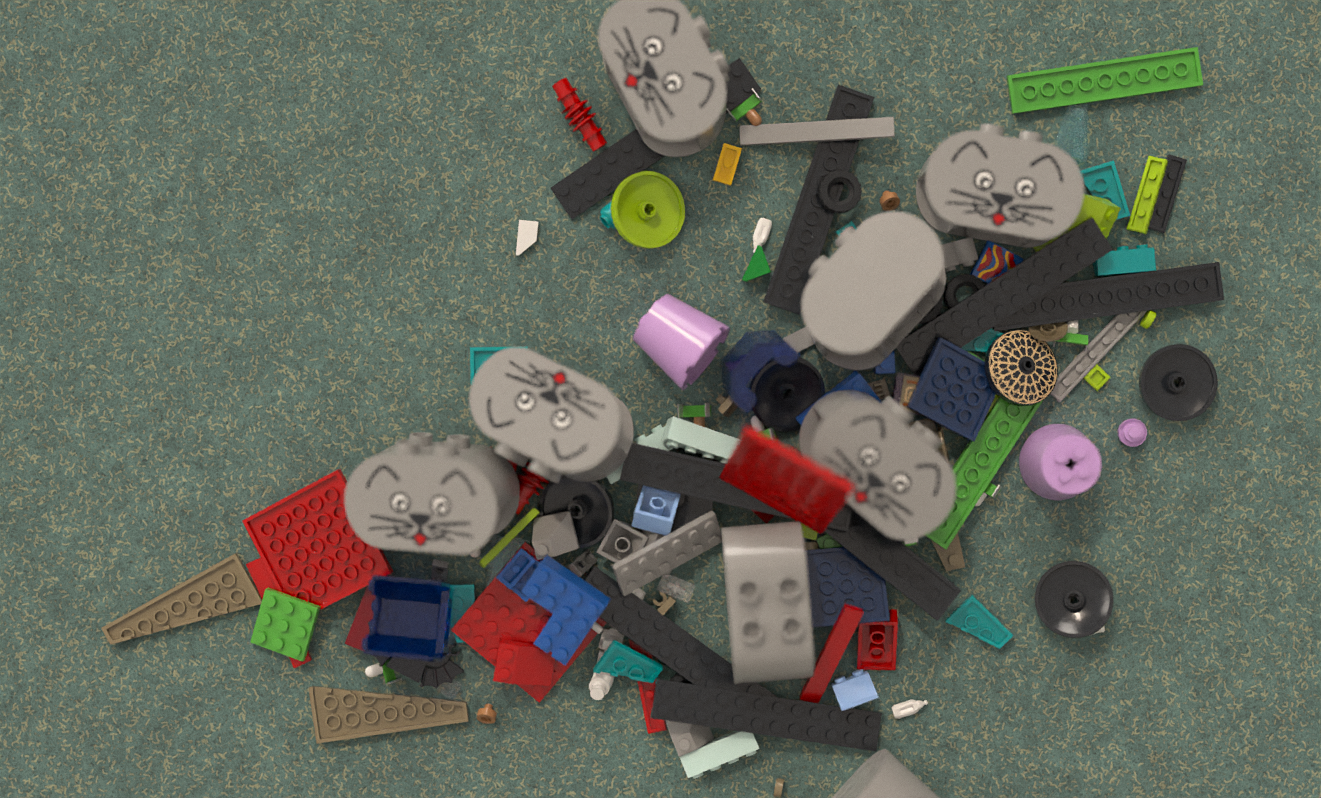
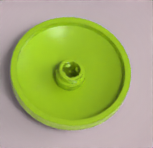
(662, 204)

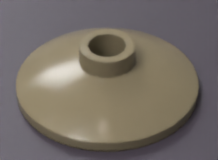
(1049, 332)
(942, 449)

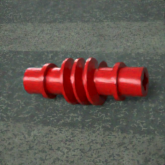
(579, 114)
(528, 486)

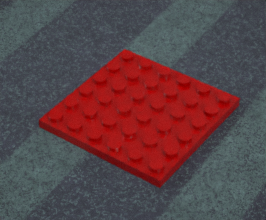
(785, 480)
(313, 546)
(504, 615)

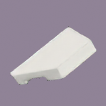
(526, 235)

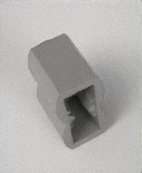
(959, 253)

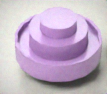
(1132, 432)

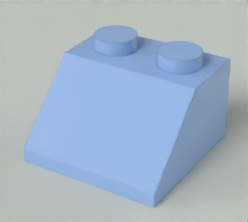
(656, 510)
(854, 689)

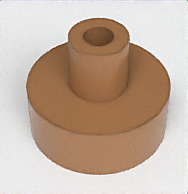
(889, 201)
(486, 714)

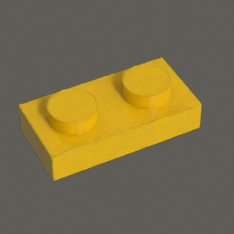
(727, 164)

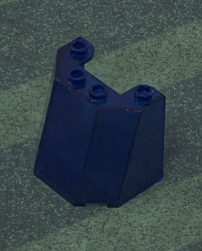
(748, 358)
(408, 618)

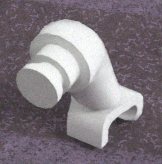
(601, 683)

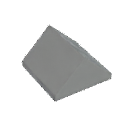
(621, 541)

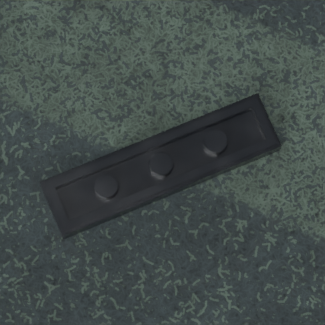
(1167, 193)

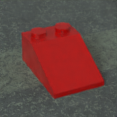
(878, 644)
(523, 664)

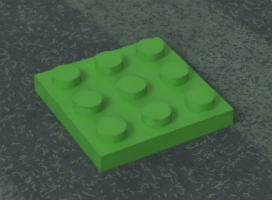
(285, 624)

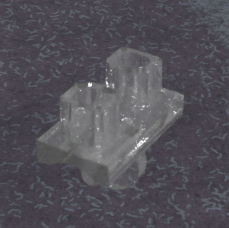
(676, 587)

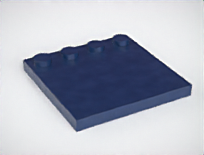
(953, 390)
(840, 579)

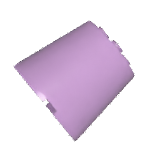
(680, 339)
(1045, 460)

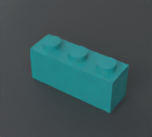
(1126, 261)

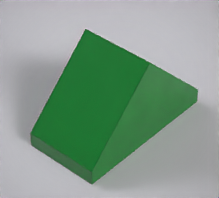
(757, 267)

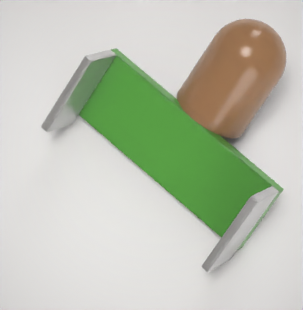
(747, 108)
(698, 412)

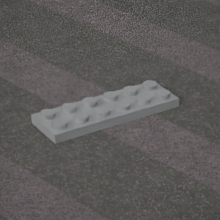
(667, 553)

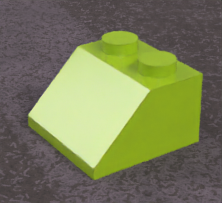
(1100, 209)

